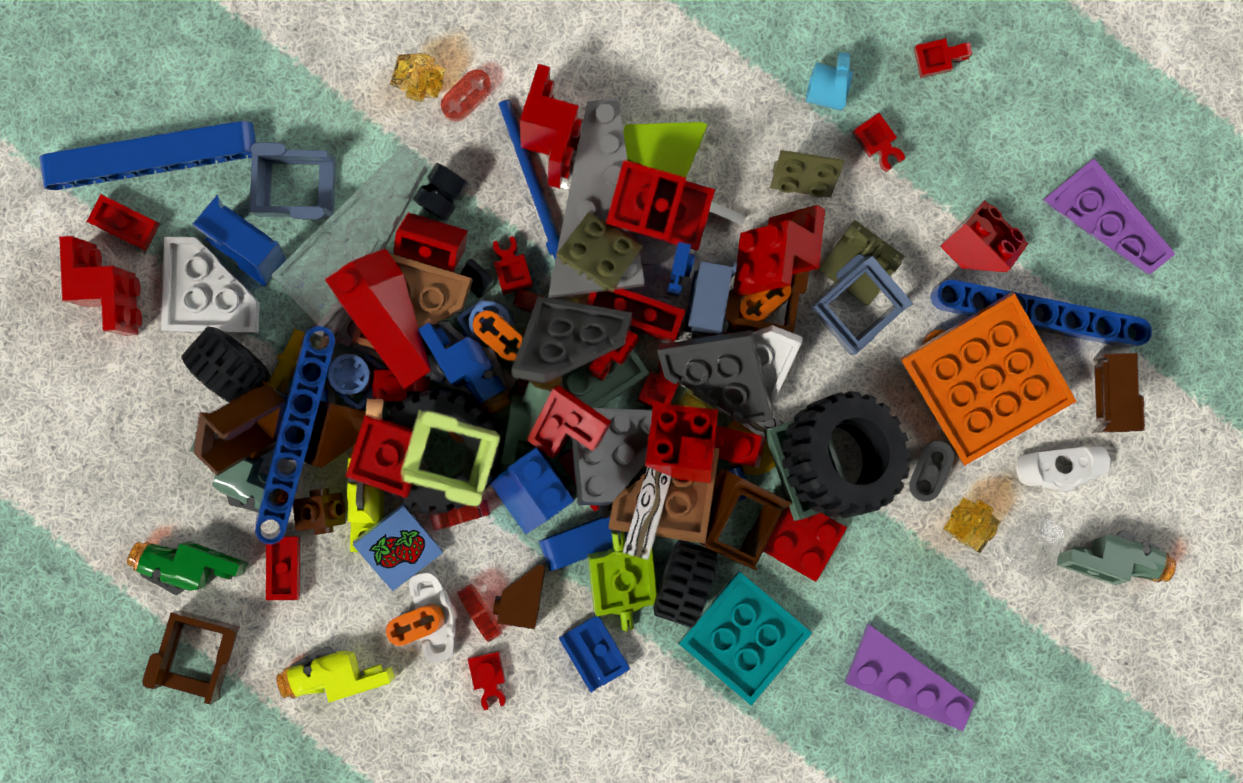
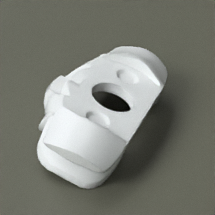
(1040, 468)
(427, 589)

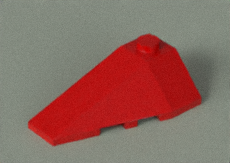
(380, 305)

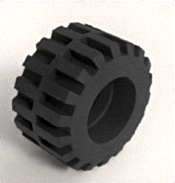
(224, 364)
(685, 583)

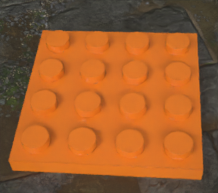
(988, 379)

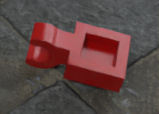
(937, 57)
(602, 365)
(388, 388)

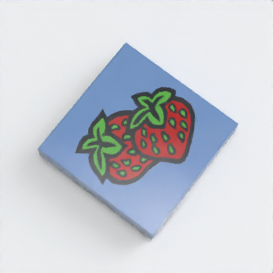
(397, 547)

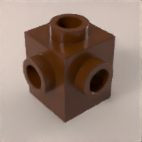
(319, 511)

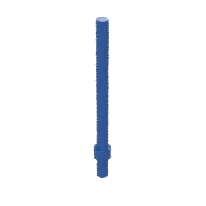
(531, 178)

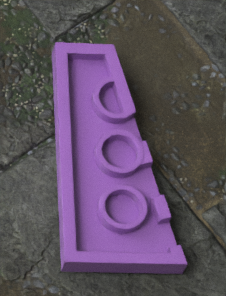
(1107, 214)
(900, 678)

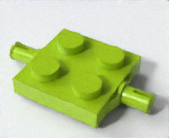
(621, 581)

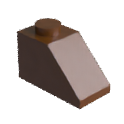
(333, 432)
(521, 599)

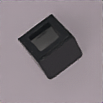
(481, 282)

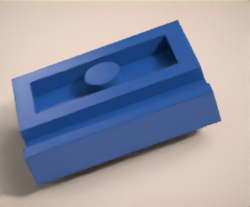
(681, 267)
(594, 653)

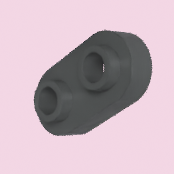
(932, 472)

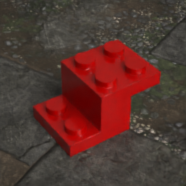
(550, 126)
(660, 205)
(777, 251)
(93, 285)

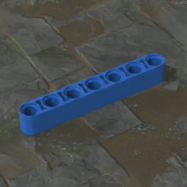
(146, 155)
(1055, 313)
(294, 449)
(590, 538)

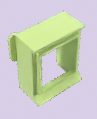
(455, 490)

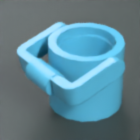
(830, 84)

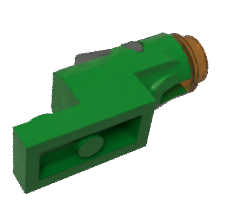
(183, 569)

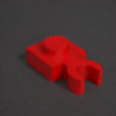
(876, 138)
(512, 269)
(657, 389)
(487, 673)

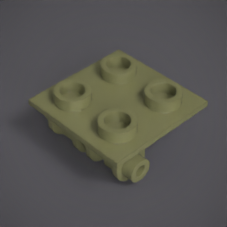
(806, 174)
(861, 241)
(599, 252)

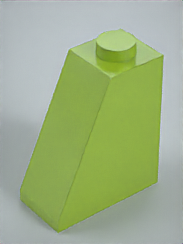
(664, 145)

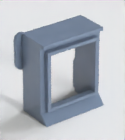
(261, 175)
(846, 276)
(708, 299)

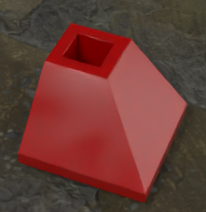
(985, 241)
(682, 441)

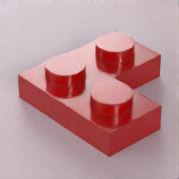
(567, 416)

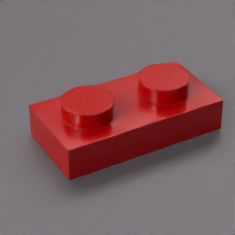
(123, 222)
(739, 446)
(283, 569)

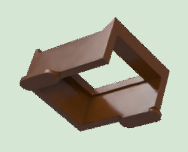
(798, 286)
(1117, 394)
(245, 429)
(725, 496)
(160, 663)

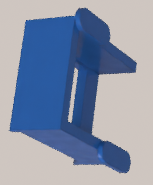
(240, 241)

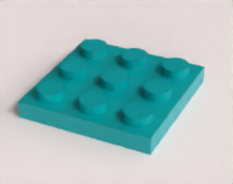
(745, 638)

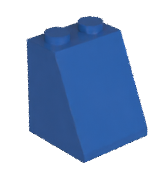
(532, 490)

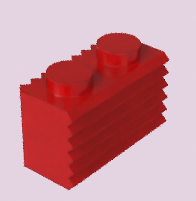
(430, 242)

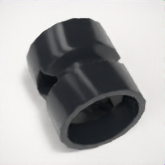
(441, 192)

